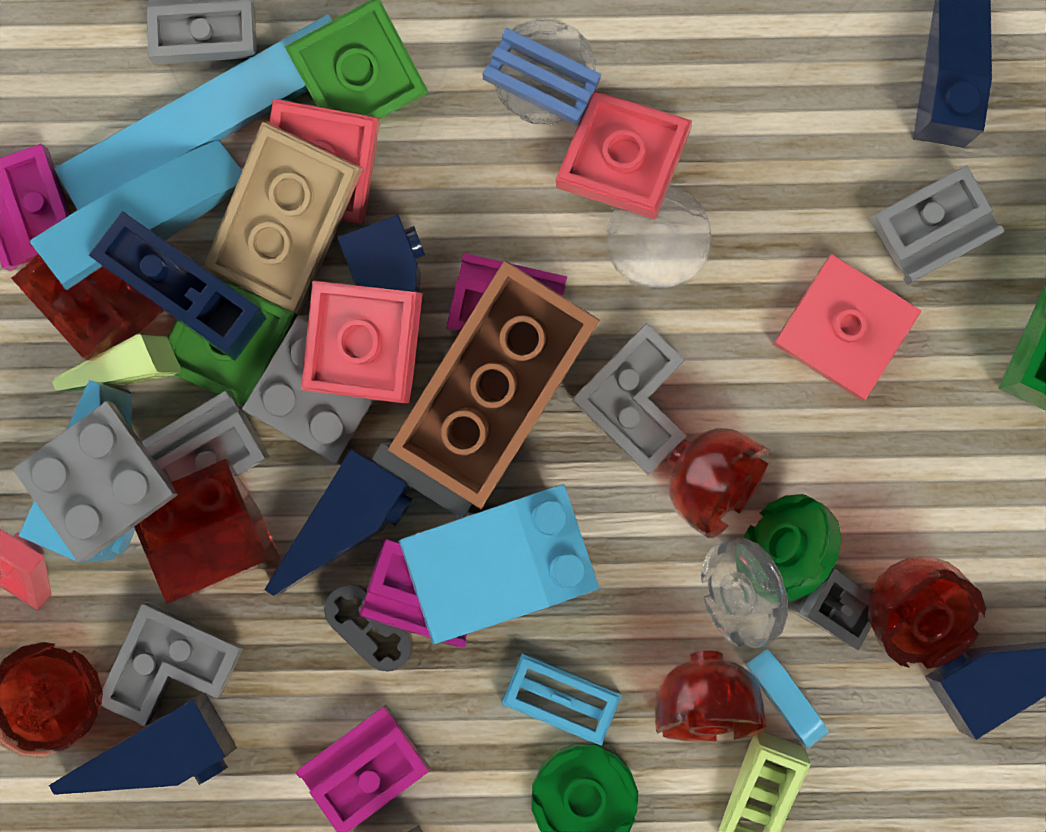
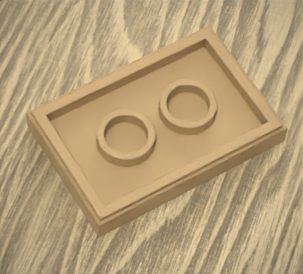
(282, 217)

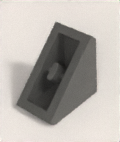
(837, 608)

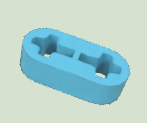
(787, 698)

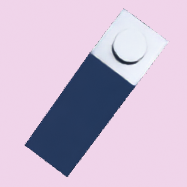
(956, 74)
(384, 255)
(178, 285)
(348, 513)
(990, 685)
(161, 755)

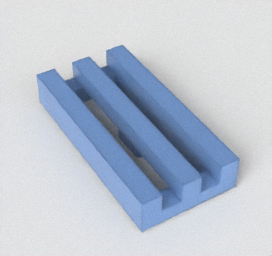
(550, 58)

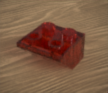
(91, 313)
(205, 534)

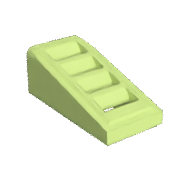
(130, 362)
(780, 751)

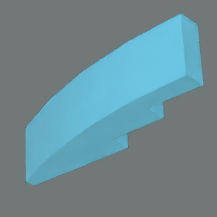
(159, 200)

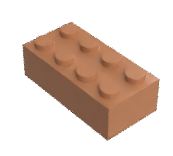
(493, 384)

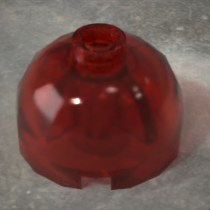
(714, 476)
(924, 611)
(46, 700)
(709, 700)

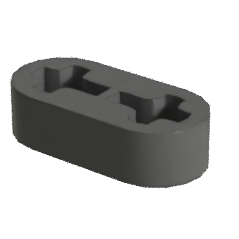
(359, 637)

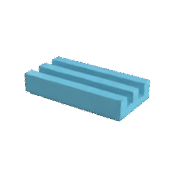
(520, 681)

